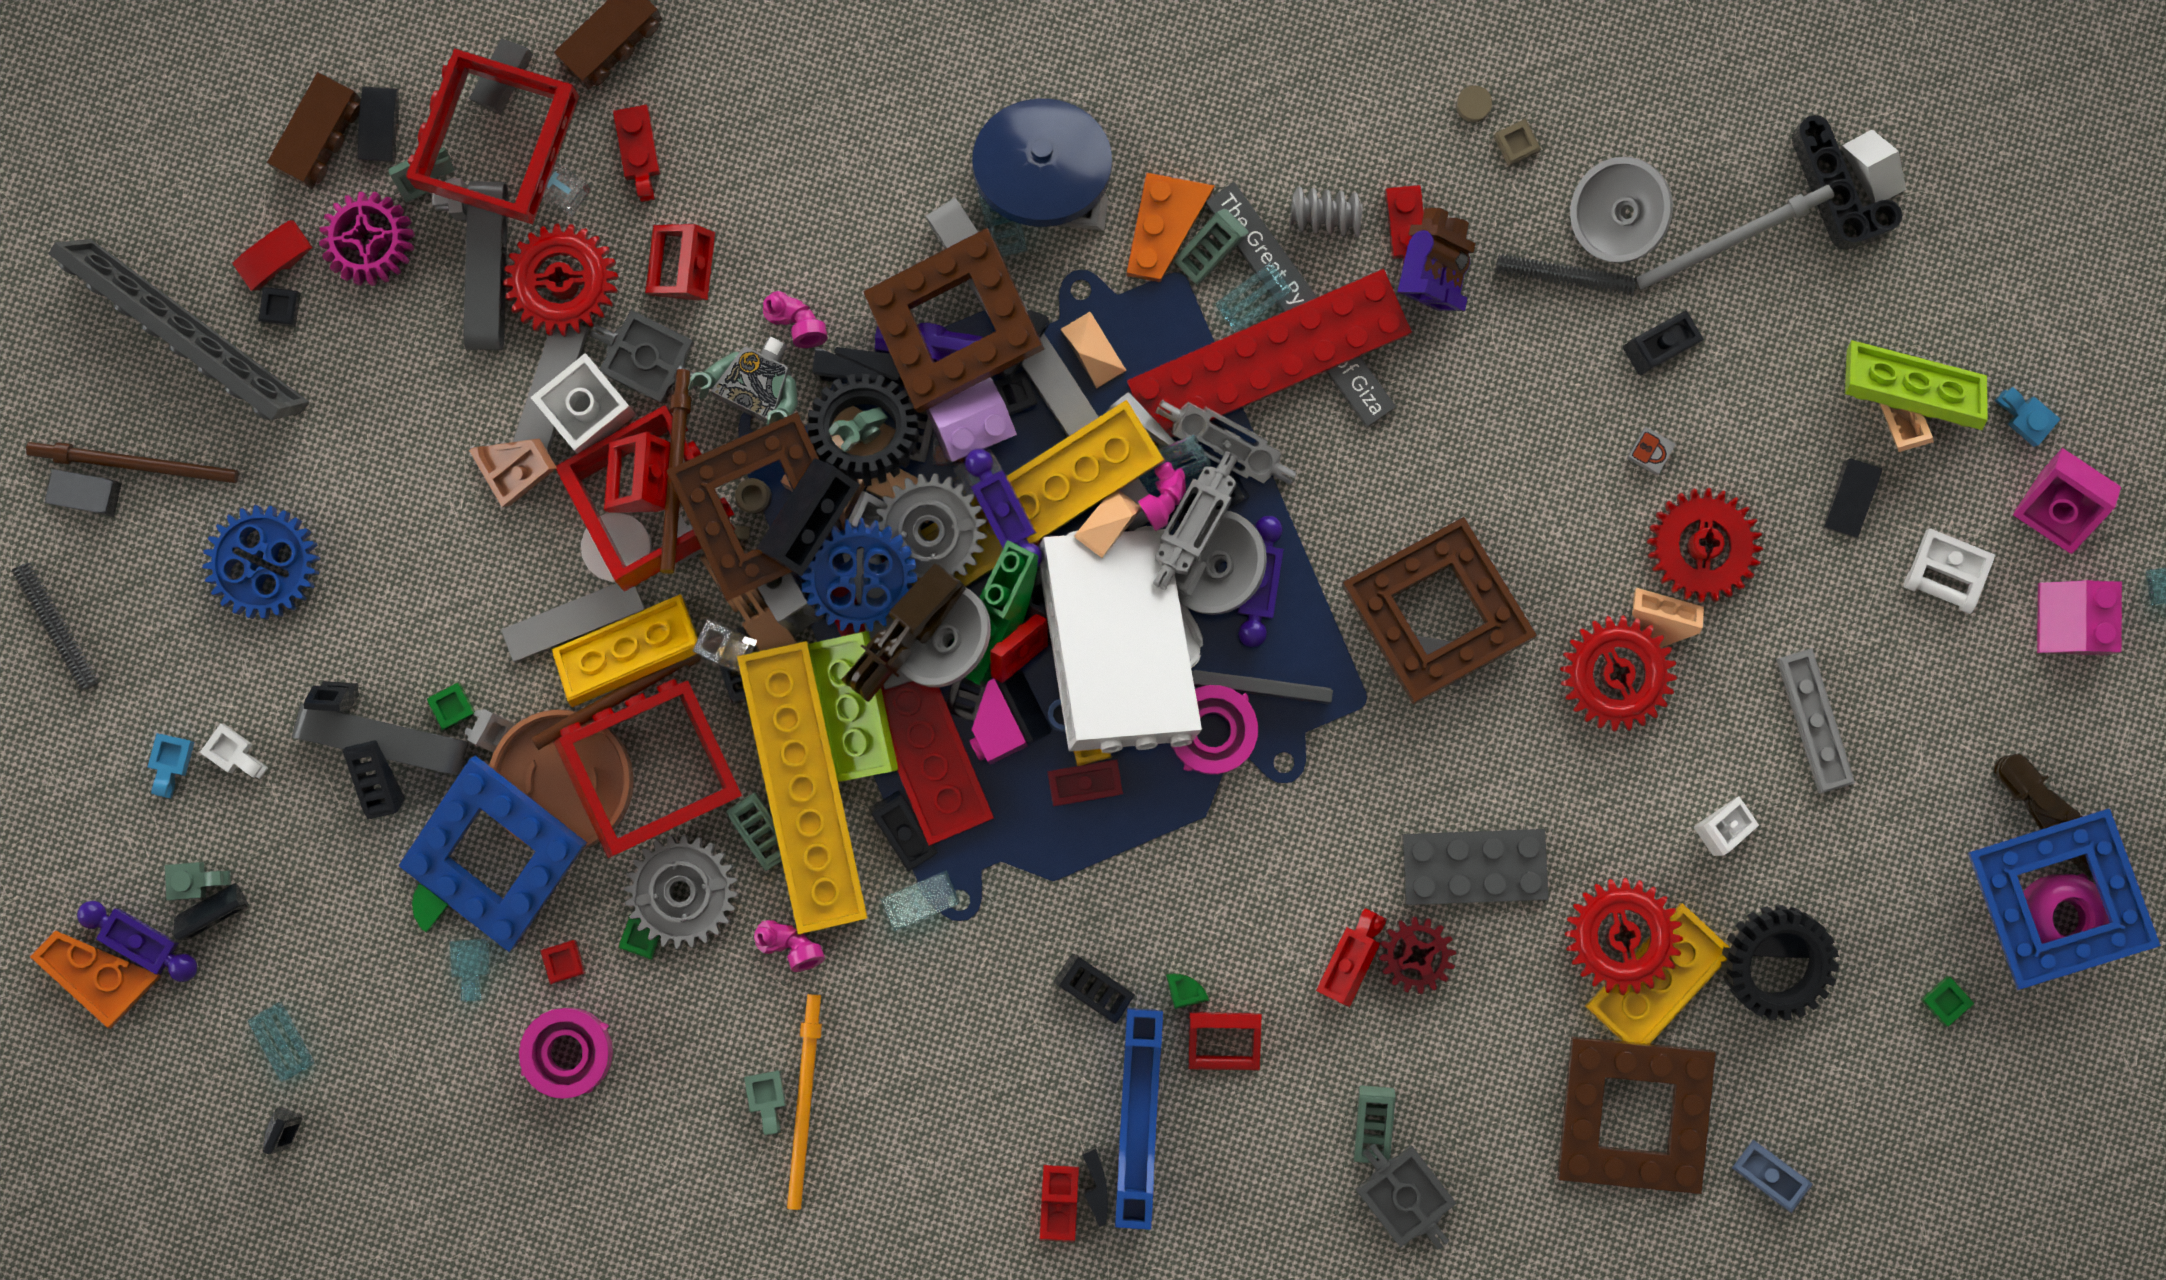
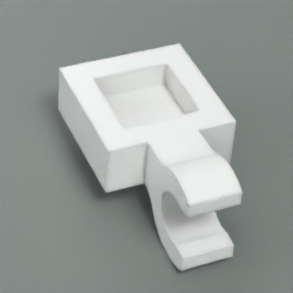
(230, 750)

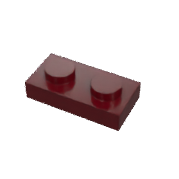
(1085, 783)

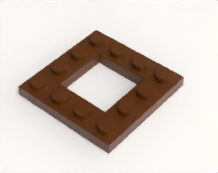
(1011, 343)
(695, 488)
(1451, 547)
(1580, 1153)

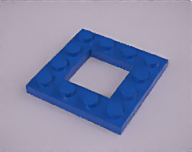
(554, 845)
(2029, 959)

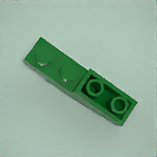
(1006, 600)

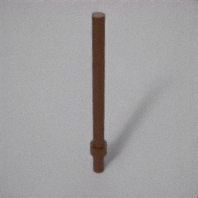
(680, 406)
(65, 454)
(609, 700)

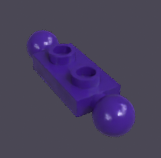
(1000, 502)
(1262, 603)
(137, 941)

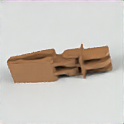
(759, 626)

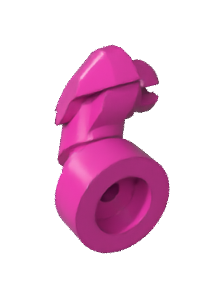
(784, 310)
(1172, 488)
(776, 937)

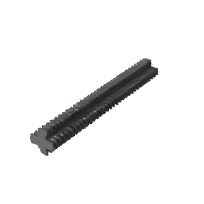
(1566, 273)
(54, 626)

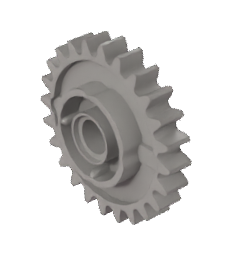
(945, 507)
(708, 891)

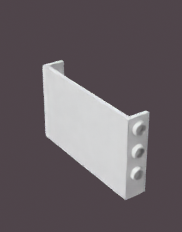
(1118, 645)

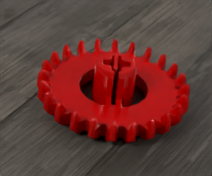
(526, 281)
(1705, 511)
(1633, 704)
(1631, 971)

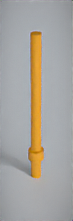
(810, 1031)

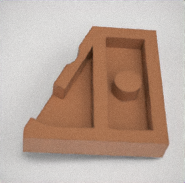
(513, 467)

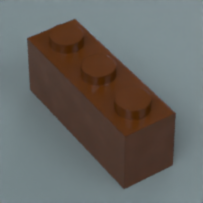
(607, 39)
(315, 131)

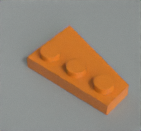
(1164, 219)
(94, 977)

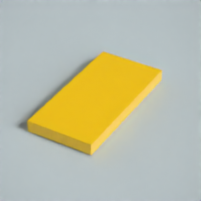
(625, 650)
(1646, 1014)

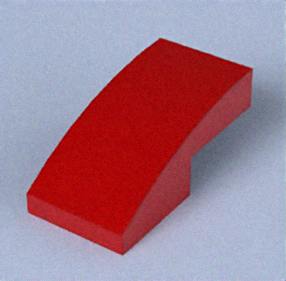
(271, 254)
(1059, 1203)

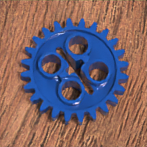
(891, 575)
(248, 590)

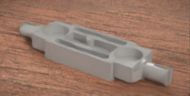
(1258, 459)
(1178, 550)

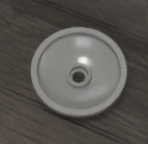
(1601, 205)
(1245, 553)
(940, 665)

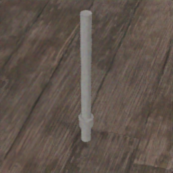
(1796, 207)

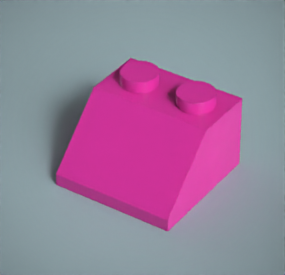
(2068, 501)
(2079, 617)
(995, 727)

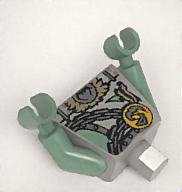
(752, 382)

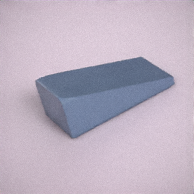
(1772, 1176)

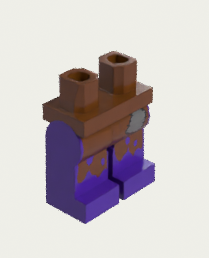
(1437, 261)

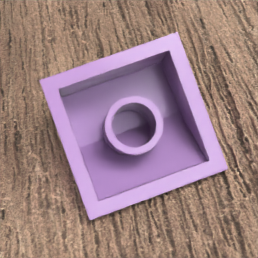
(971, 420)

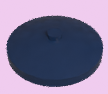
(1042, 162)

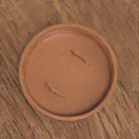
(546, 780)

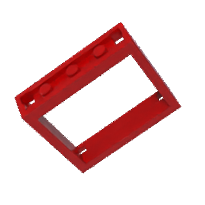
(544, 155)
(596, 458)
(607, 719)

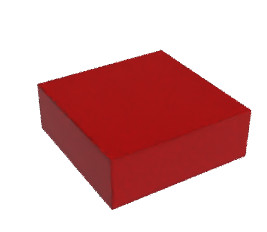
(563, 961)

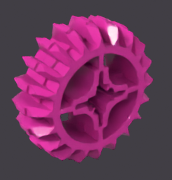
(339, 239)

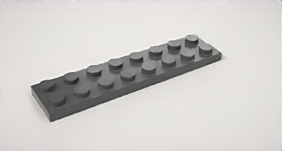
(179, 328)

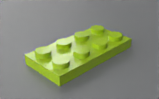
(1916, 385)
(855, 728)

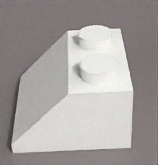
(583, 404)

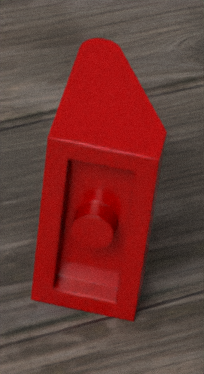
(693, 266)
(649, 474)
(1224, 1020)

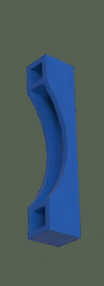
(1138, 1118)

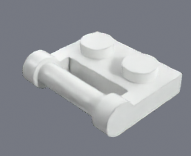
(1954, 560)

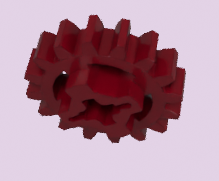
(1424, 969)

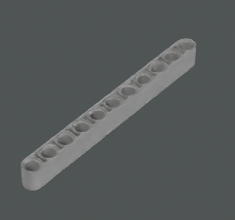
(1043, 369)

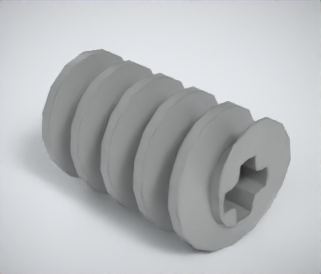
(1326, 211)

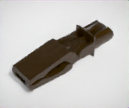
(915, 618)
(2043, 804)

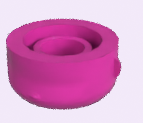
(1242, 738)
(2077, 890)
(537, 1060)

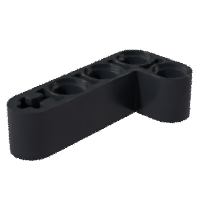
(1840, 181)

